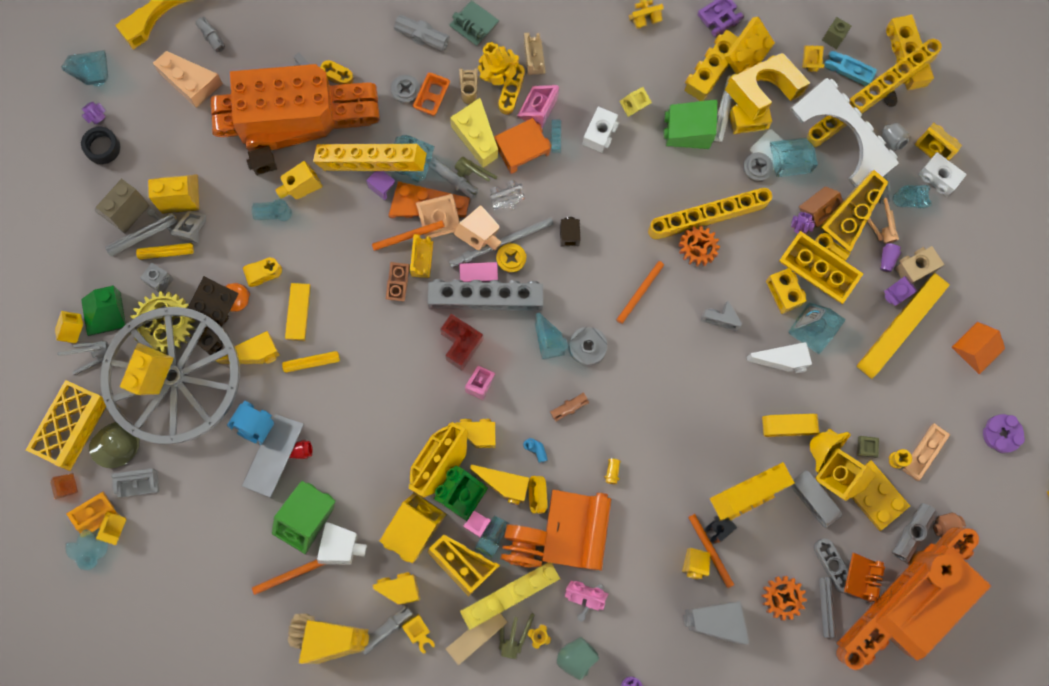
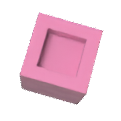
(477, 524)

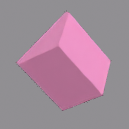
(539, 103)

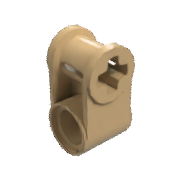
(468, 82)

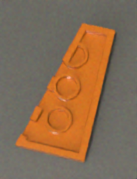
(408, 195)

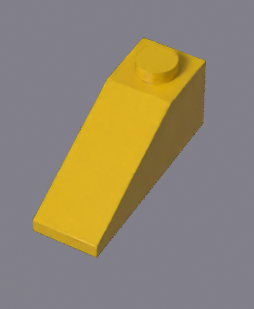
(255, 351)
(505, 484)

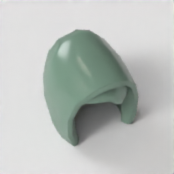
(577, 658)

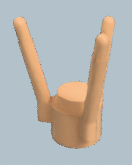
(888, 233)

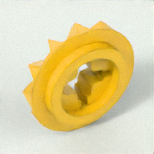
(511, 249)

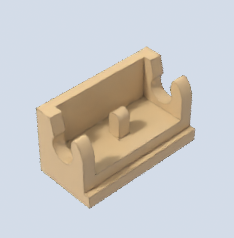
(534, 54)

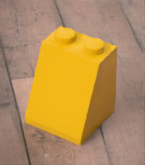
(174, 193)
(146, 371)
(412, 527)
(331, 641)

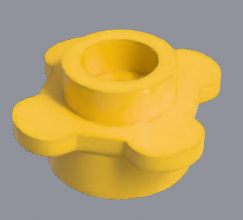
(545, 639)

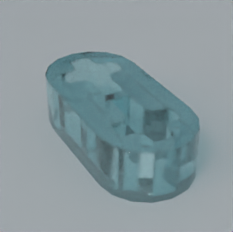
(556, 136)

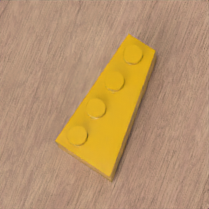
(751, 492)

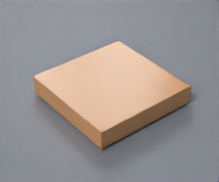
(436, 210)

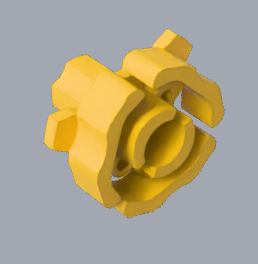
(497, 61)

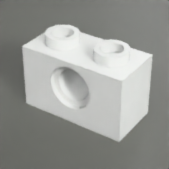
(602, 119)
(951, 174)

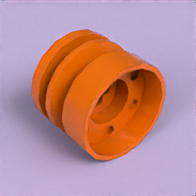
(523, 545)

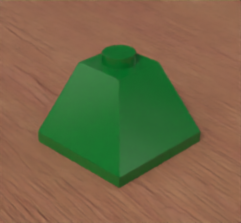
(103, 310)

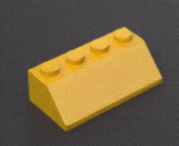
(821, 267)

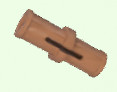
(569, 407)

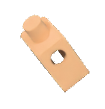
(479, 230)

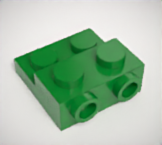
(460, 492)

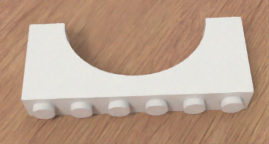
(827, 100)

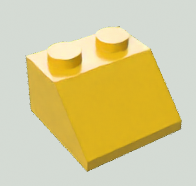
(939, 141)
(845, 475)

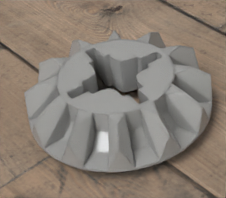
(406, 81)
(762, 160)

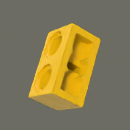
(780, 292)

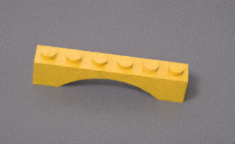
(137, 26)

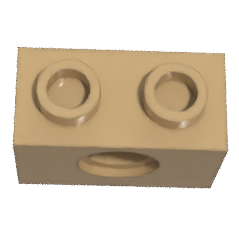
(926, 258)

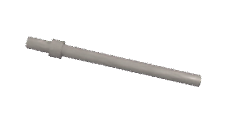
(468, 256)

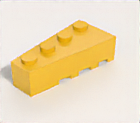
(851, 216)

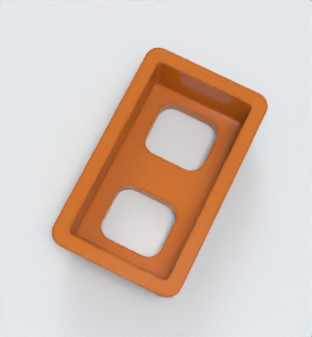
(424, 93)

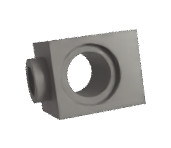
(156, 278)

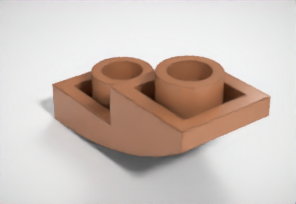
(397, 281)

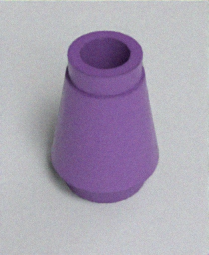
(889, 256)

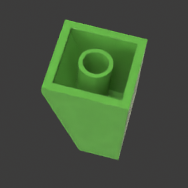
(691, 124)
(302, 516)

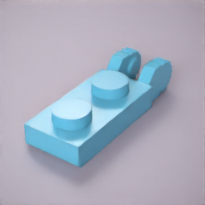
(851, 68)

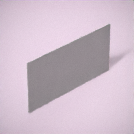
(273, 456)

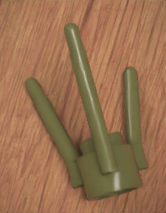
(466, 167)
(510, 647)

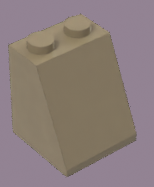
(122, 206)

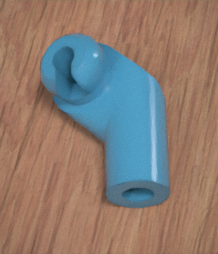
(536, 447)

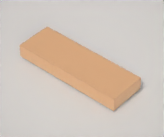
(926, 451)

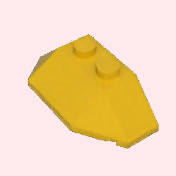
(440, 453)

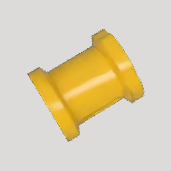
(895, 456)

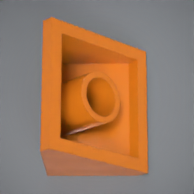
(980, 346)

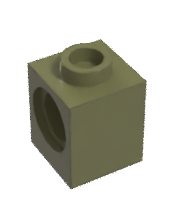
(836, 33)

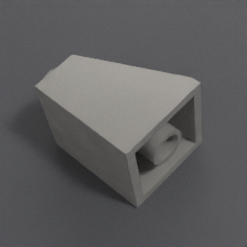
(719, 621)

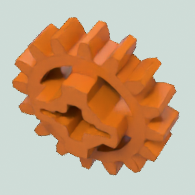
(696, 253)
(779, 605)

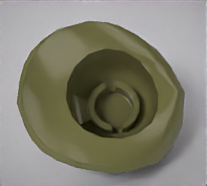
(113, 446)

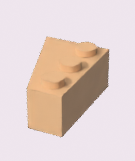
(187, 77)

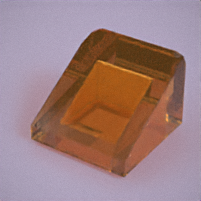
(63, 485)

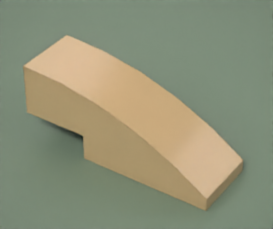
(474, 638)

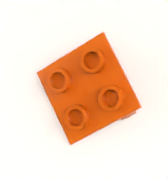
(863, 577)

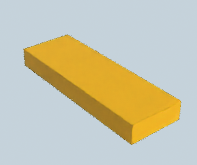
(297, 311)

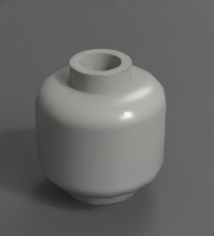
(895, 136)

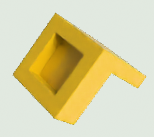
(68, 327)
(111, 528)

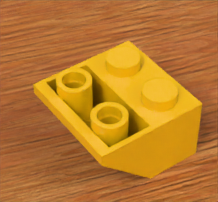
(399, 590)

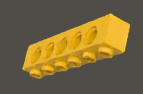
(370, 157)

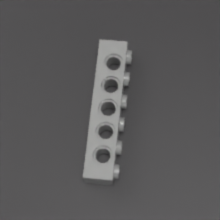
(476, 302)

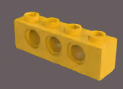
(906, 27)
(701, 88)

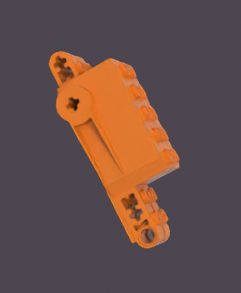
(290, 106)
(919, 603)

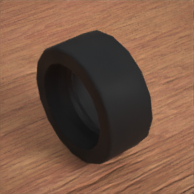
(94, 133)

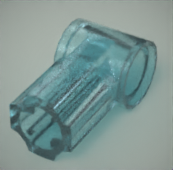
(270, 210)
(491, 539)

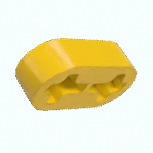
(338, 71)
(537, 494)

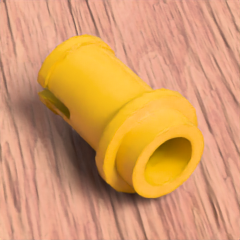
(612, 471)

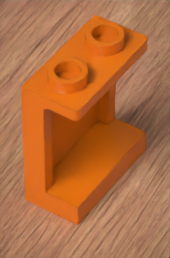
(522, 144)

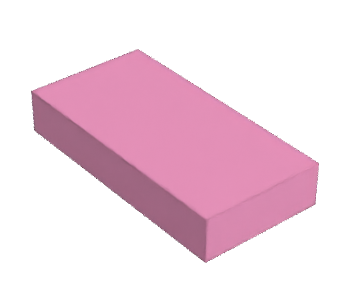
(478, 271)

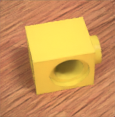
(635, 101)

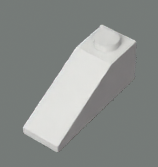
(785, 358)

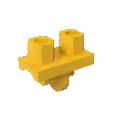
(639, 16)

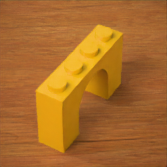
(777, 70)

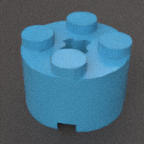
(251, 423)

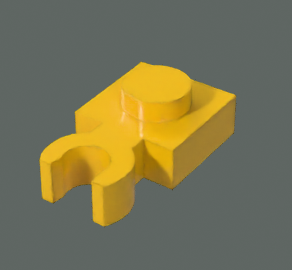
(416, 631)

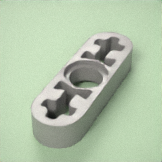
(825, 563)

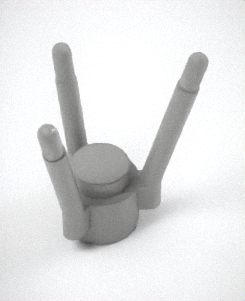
(97, 350)

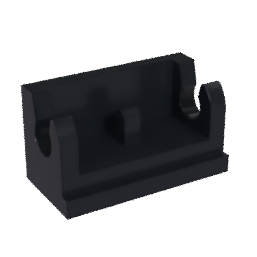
(722, 528)

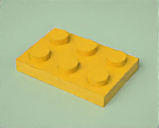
(750, 46)
(880, 500)

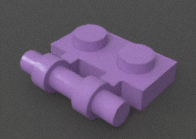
(716, 11)

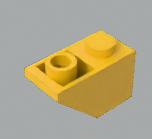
(480, 433)
(696, 563)

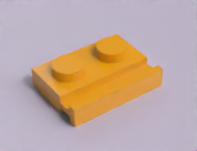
(91, 513)

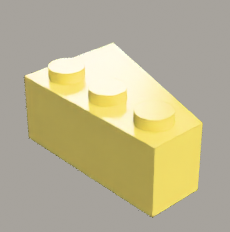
(475, 132)

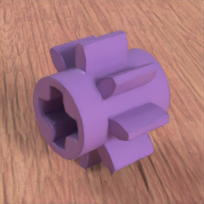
(93, 112)
(803, 223)

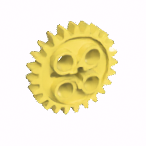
(180, 330)

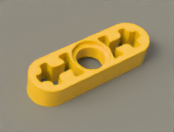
(513, 96)

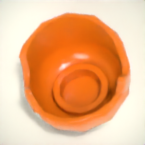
(242, 298)

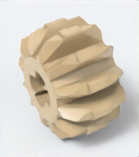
(297, 629)

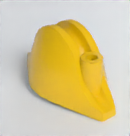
(824, 445)

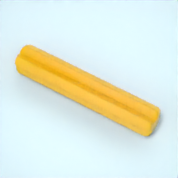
(165, 251)
(311, 361)

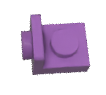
(899, 291)

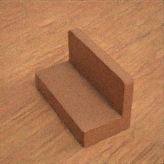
(822, 205)

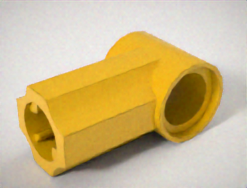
(832, 246)

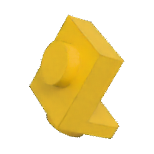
(813, 58)

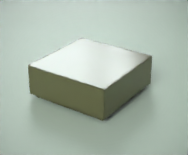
(868, 446)

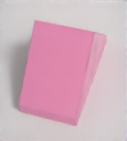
(479, 382)

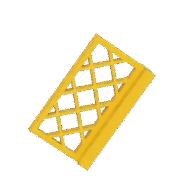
(79, 431)

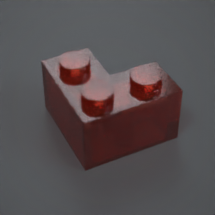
(465, 341)

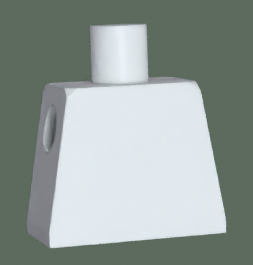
(339, 546)

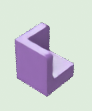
(380, 183)

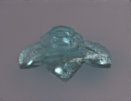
(86, 546)

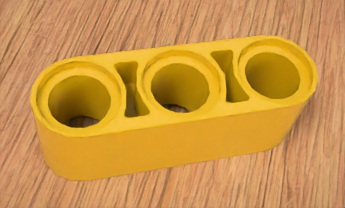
(790, 425)

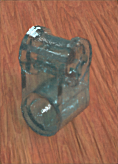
(915, 196)

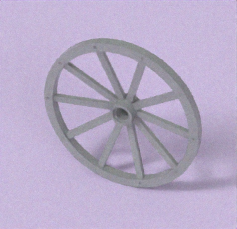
(210, 422)

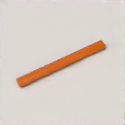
(408, 235)
(639, 293)
(709, 548)
(286, 576)

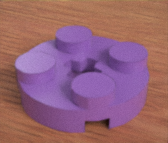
(1014, 431)

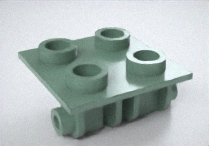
(473, 22)

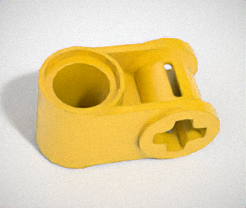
(260, 272)

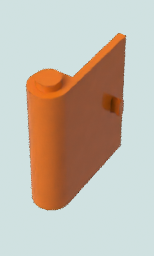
(580, 529)

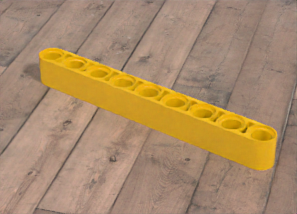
(880, 87)

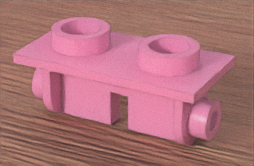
(577, 591)

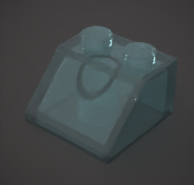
(793, 157)

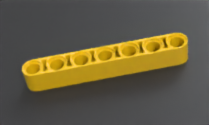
(715, 207)
(902, 325)

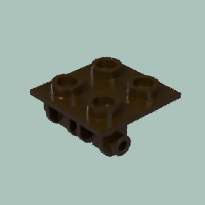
(213, 300)

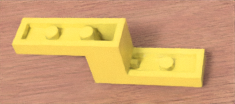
(509, 595)

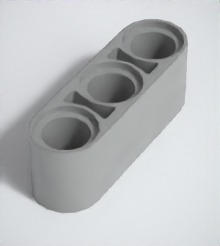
(816, 499)

